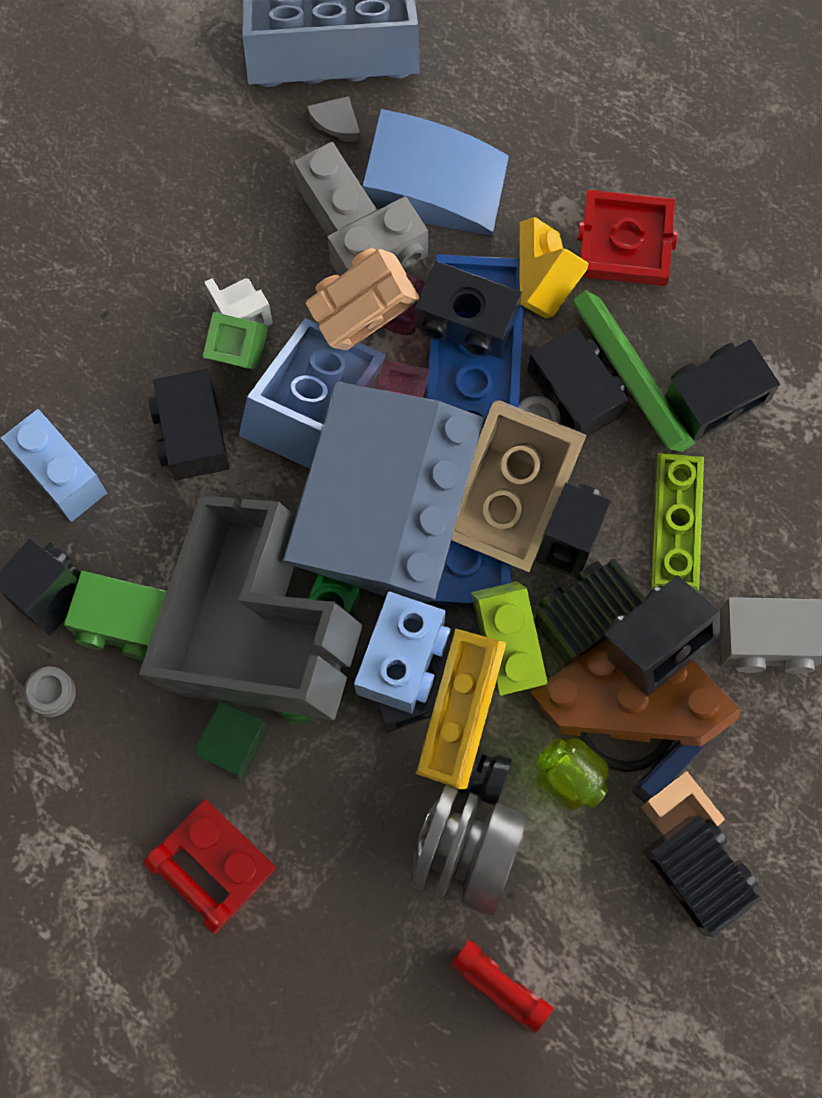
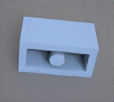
(54, 465)

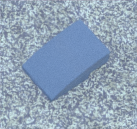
(440, 170)

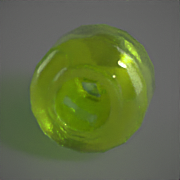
(572, 774)

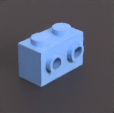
(402, 652)

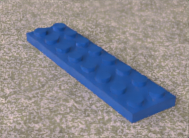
(473, 386)

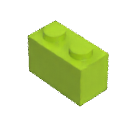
(507, 616)

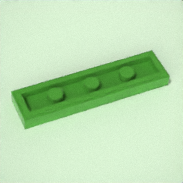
(633, 372)

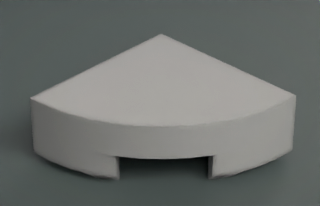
(336, 119)

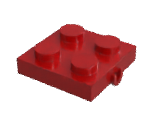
(627, 237)

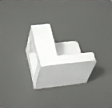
(240, 301)

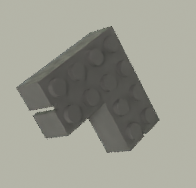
(233, 630)

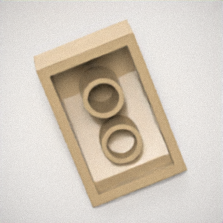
(515, 484)

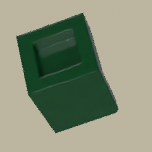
(232, 740)

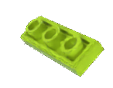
(677, 494)

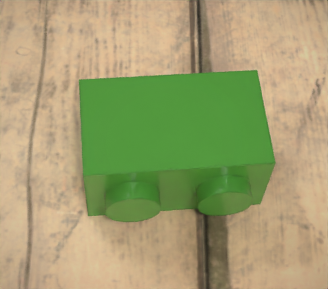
(114, 614)

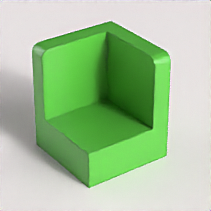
(235, 341)

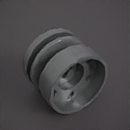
(468, 850)

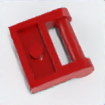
(222, 853)
(508, 995)

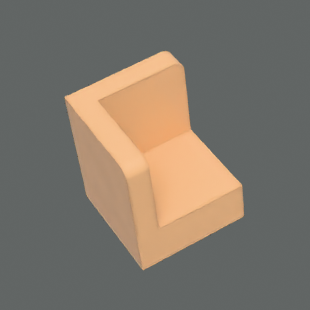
(679, 801)

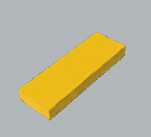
(461, 708)

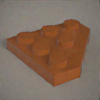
(600, 699)

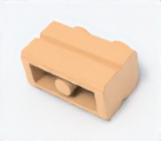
(361, 298)

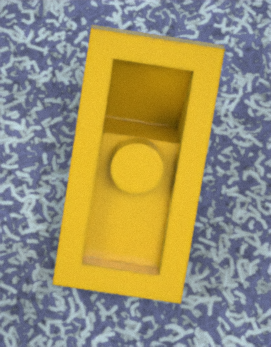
(546, 268)

